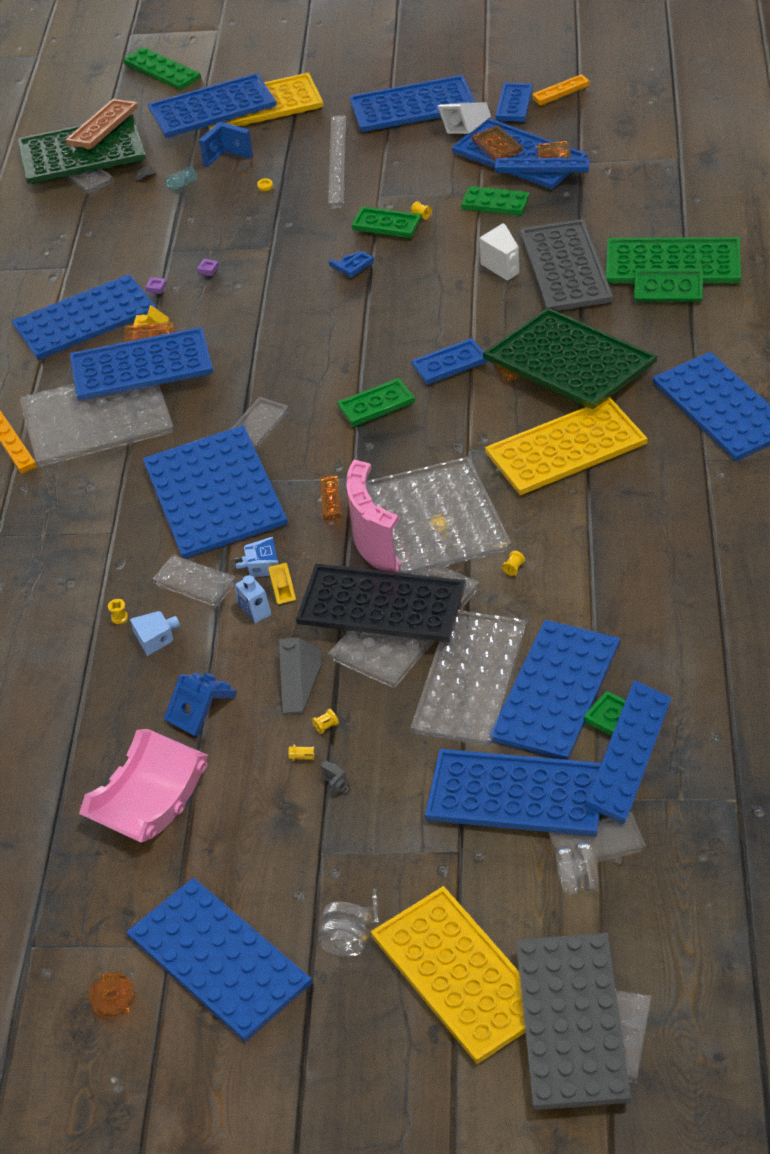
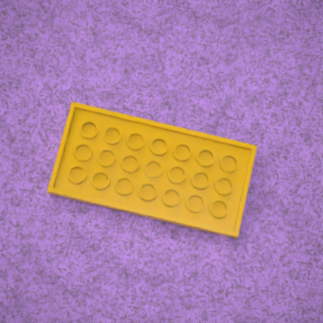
(292, 96)
(565, 446)
(456, 972)

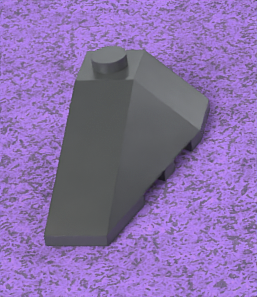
(298, 669)

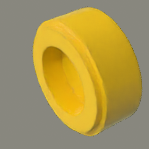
(265, 184)

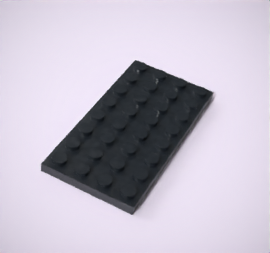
(381, 602)

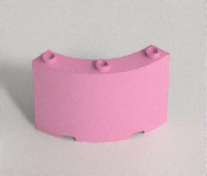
(370, 523)
(148, 788)

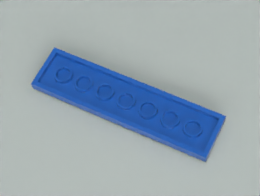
(628, 752)

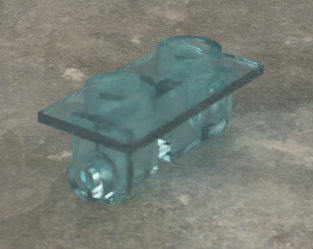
(181, 178)

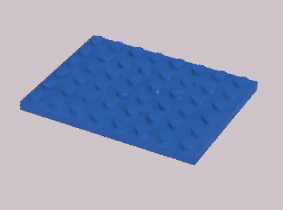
(214, 492)

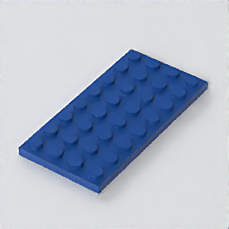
(408, 102)
(211, 105)
(529, 142)
(82, 316)
(140, 363)
(719, 404)
(555, 690)
(513, 792)
(219, 959)

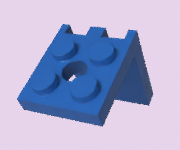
(223, 138)
(198, 692)

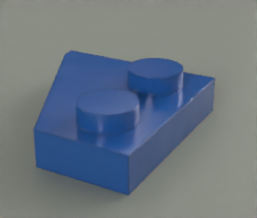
(352, 263)

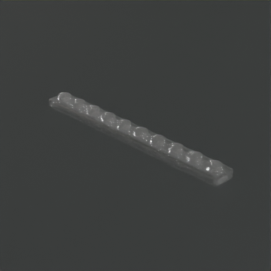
(337, 162)

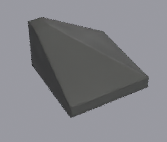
(144, 172)

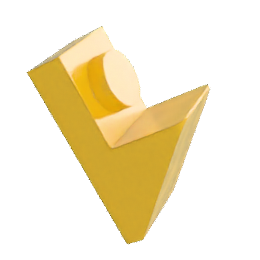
(154, 316)
(281, 583)

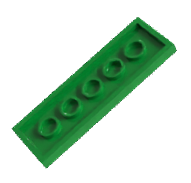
(162, 68)

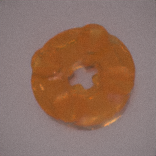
(115, 1005)

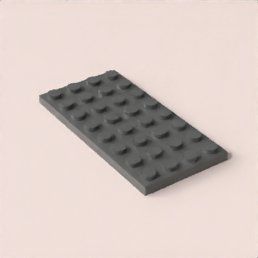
(566, 265)
(572, 1022)

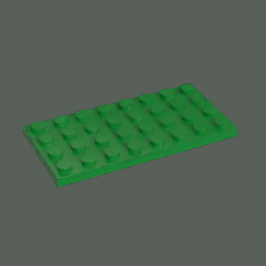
(715, 255)

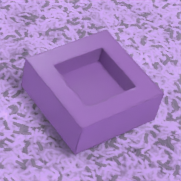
(208, 267)
(156, 285)

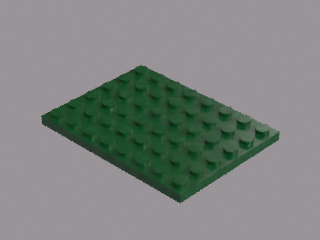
(49, 157)
(570, 358)

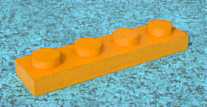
(561, 89)

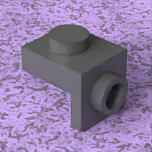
(335, 777)

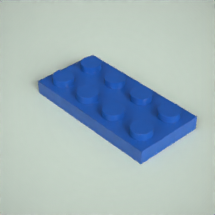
(514, 102)
(449, 361)

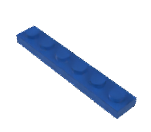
(536, 165)

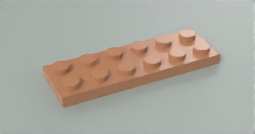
(101, 123)

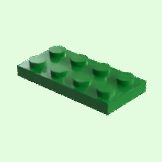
(495, 200)
(386, 222)
(668, 285)
(375, 402)

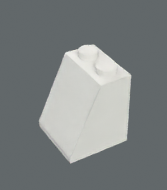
(463, 117)
(500, 252)

